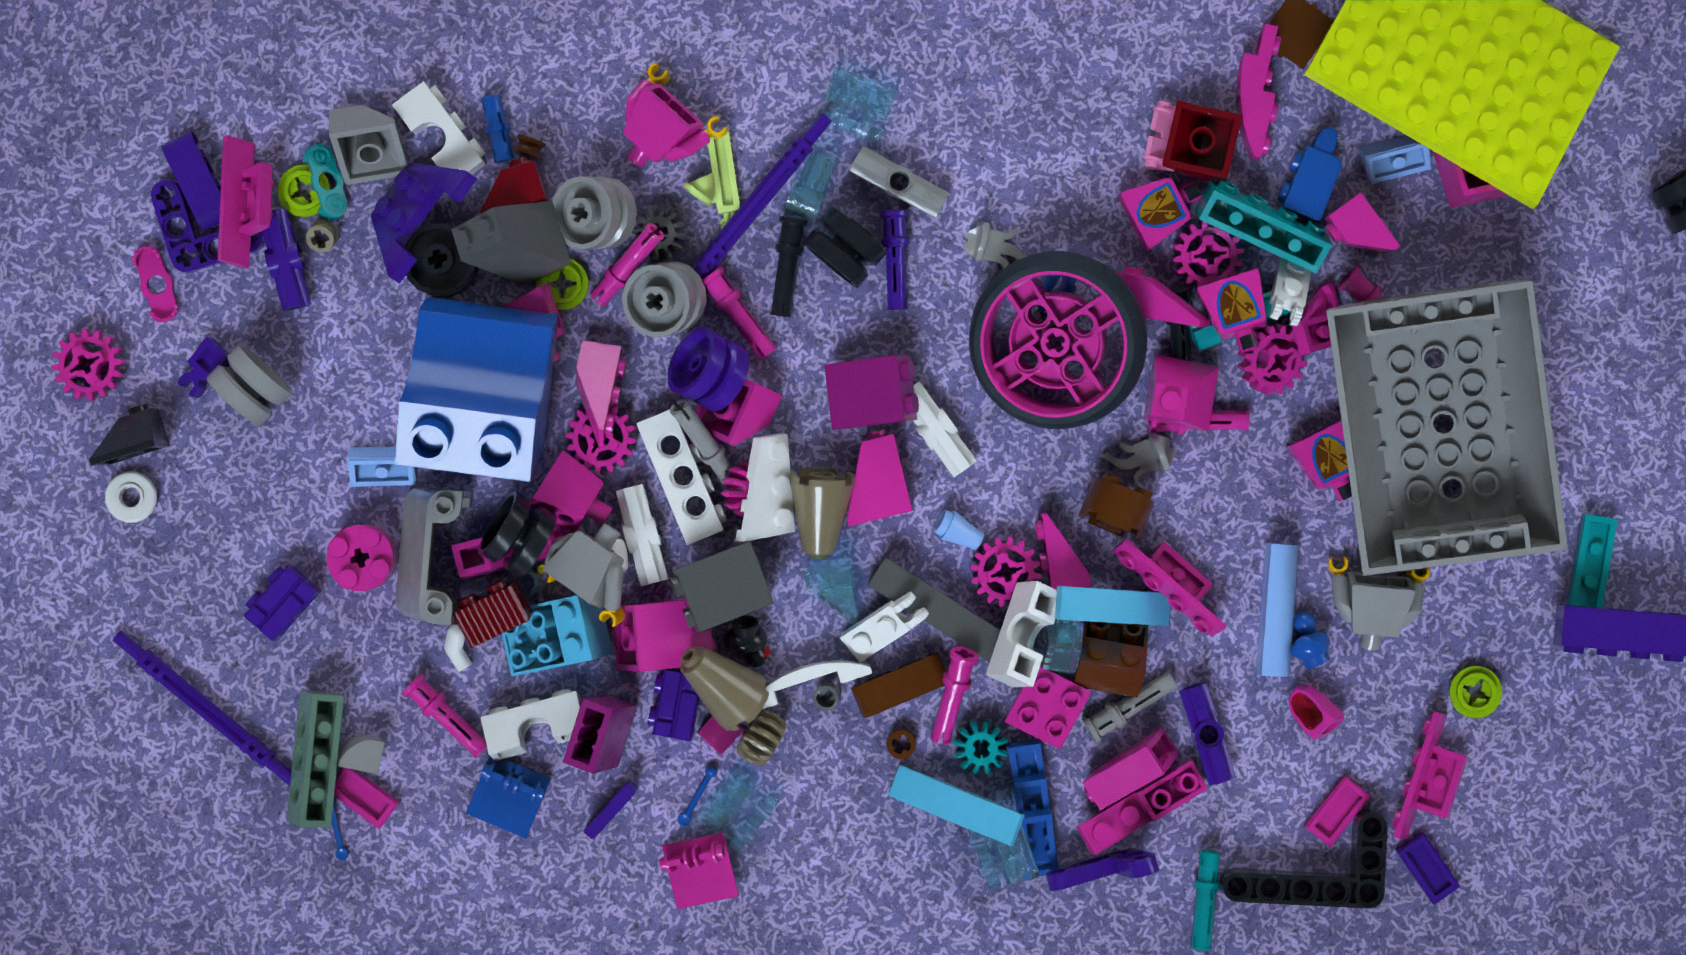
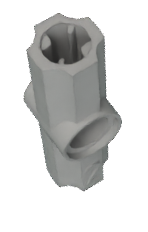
(879, 171)

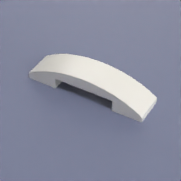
(846, 671)

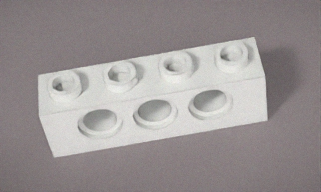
(692, 527)

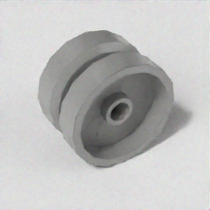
(594, 212)
(664, 299)
(247, 389)

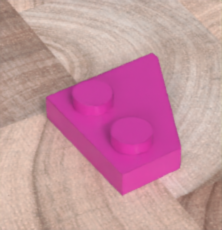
(1313, 329)

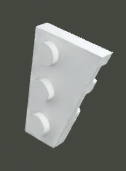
(769, 495)

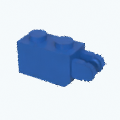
(1312, 177)

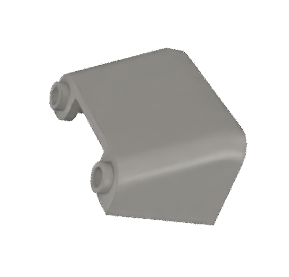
(421, 513)

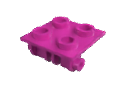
(1048, 707)
(699, 870)

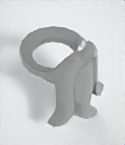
(990, 245)
(1148, 455)

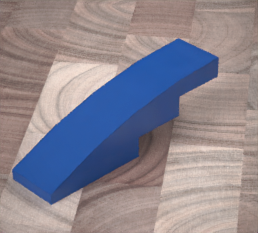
(1033, 801)

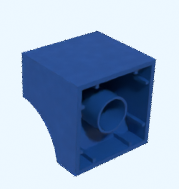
(477, 390)

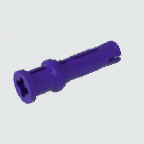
(895, 242)

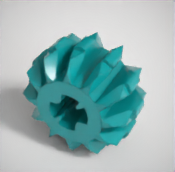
(969, 748)

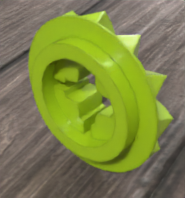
(289, 187)
(575, 294)
(1489, 686)

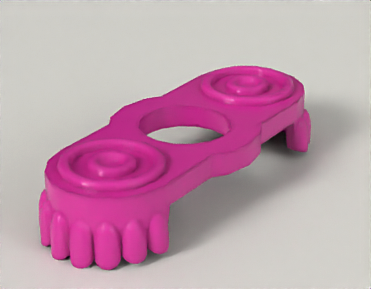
(150, 264)

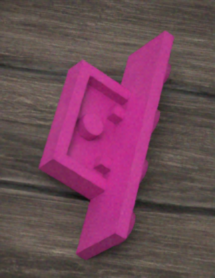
(243, 200)
(1175, 580)
(1433, 781)

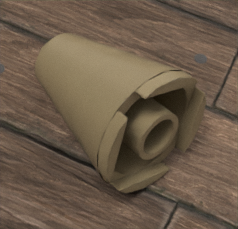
(820, 508)
(724, 686)

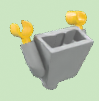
(589, 569)
(1377, 602)

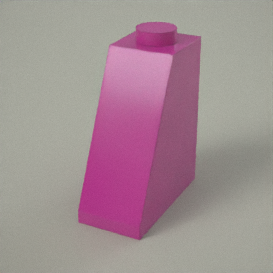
(879, 481)
(1131, 769)

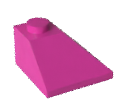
(1360, 226)
(1181, 393)
(743, 417)

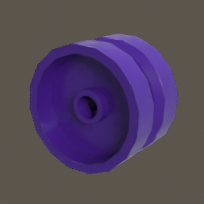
(708, 369)

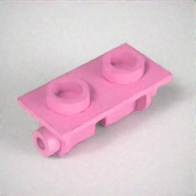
(1157, 144)

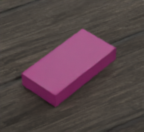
(364, 796)
(1337, 811)

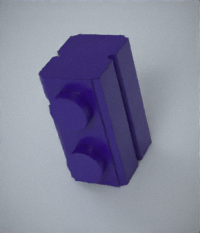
(281, 601)
(676, 706)

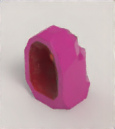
(1314, 711)

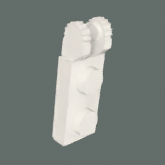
(1289, 290)
(882, 627)

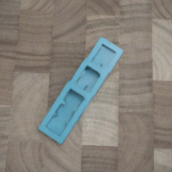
(1111, 606)
(956, 805)

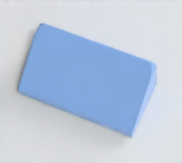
(1394, 159)
(377, 468)

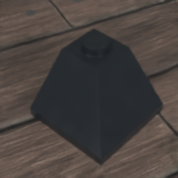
(131, 437)

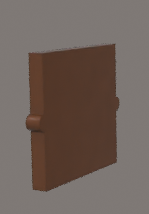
(1300, 30)

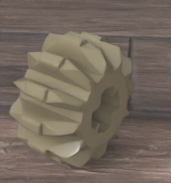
(761, 737)

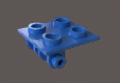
(508, 796)

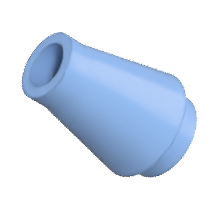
(957, 530)

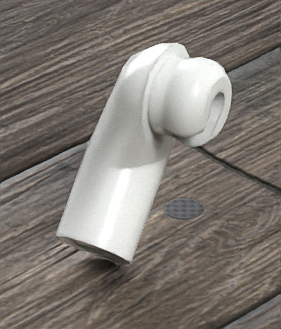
(454, 648)

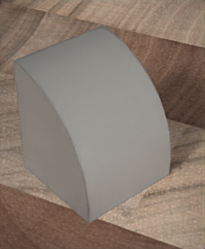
(361, 753)

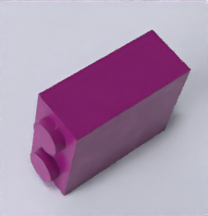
(871, 391)
(600, 733)

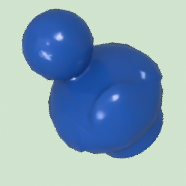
(1313, 644)

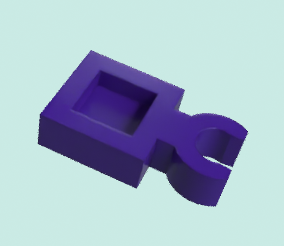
(203, 361)

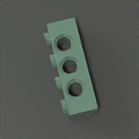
(315, 759)

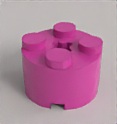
(347, 545)

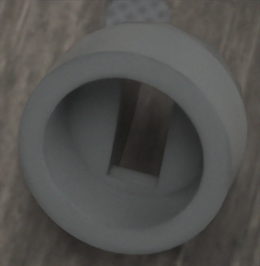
(832, 702)

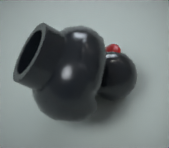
(748, 639)

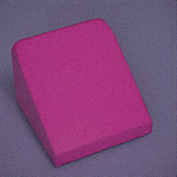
(717, 736)

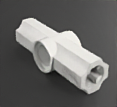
(941, 434)
(642, 535)

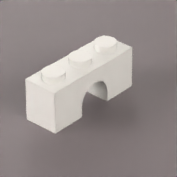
(424, 108)
(1028, 612)
(506, 727)

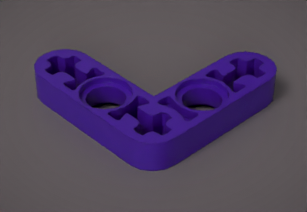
(187, 240)
(1126, 862)

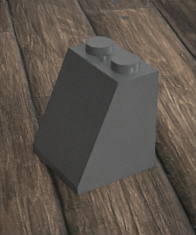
(514, 242)
(721, 587)

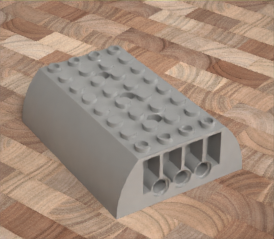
(1498, 436)

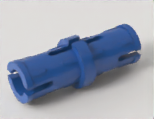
(497, 128)

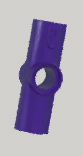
(285, 263)
(1213, 754)

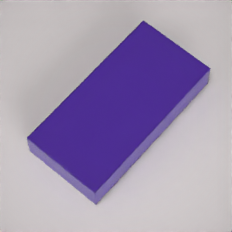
(611, 809)
(1427, 868)

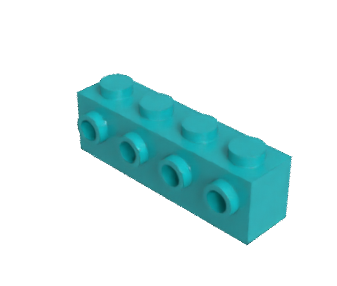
(1263, 225)

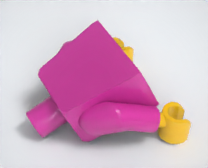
(663, 125)

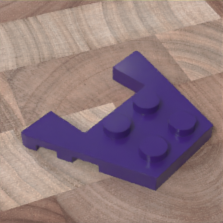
(407, 205)

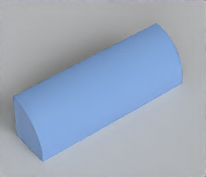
(1277, 609)

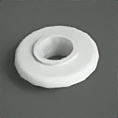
(114, 494)

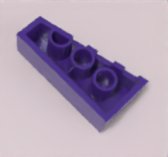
(1620, 630)

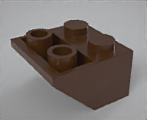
(1112, 657)

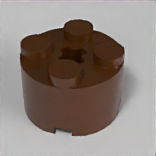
(1117, 507)

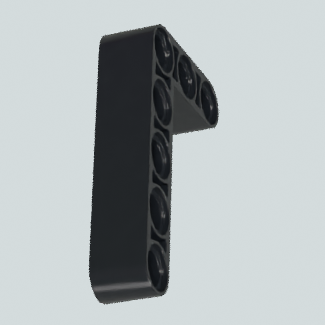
(1319, 881)

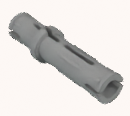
(711, 452)

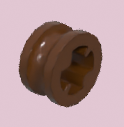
(529, 146)
(897, 735)

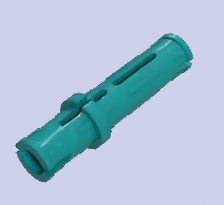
(1204, 907)

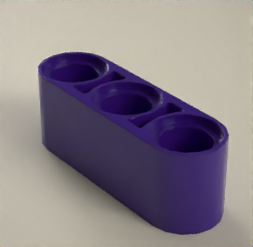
(195, 178)

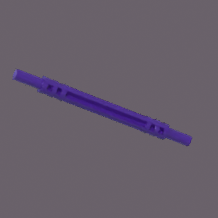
(760, 198)
(204, 707)

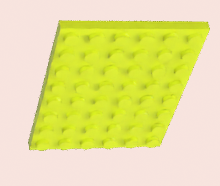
(1470, 80)

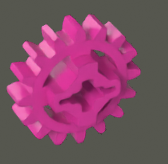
(1206, 239)
(81, 352)
(1271, 358)
(614, 445)
(1001, 556)

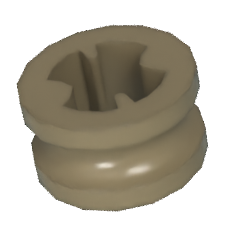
(317, 244)

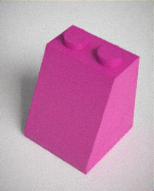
(655, 636)

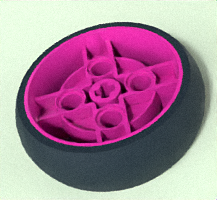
(1091, 392)

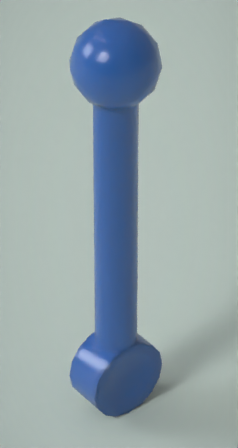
(684, 818)
(341, 853)

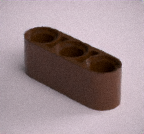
(899, 685)

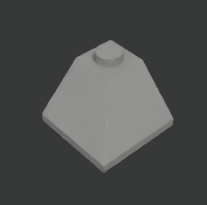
(365, 144)

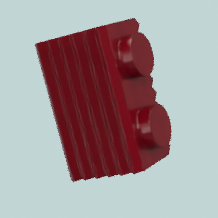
(493, 612)

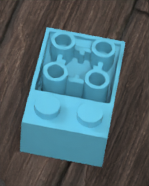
(557, 636)

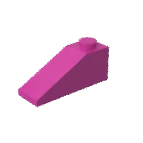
(1159, 301)

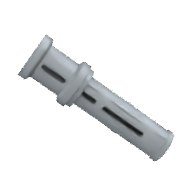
(1116, 714)

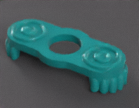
(333, 201)

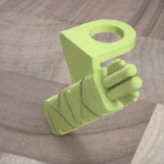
(721, 184)

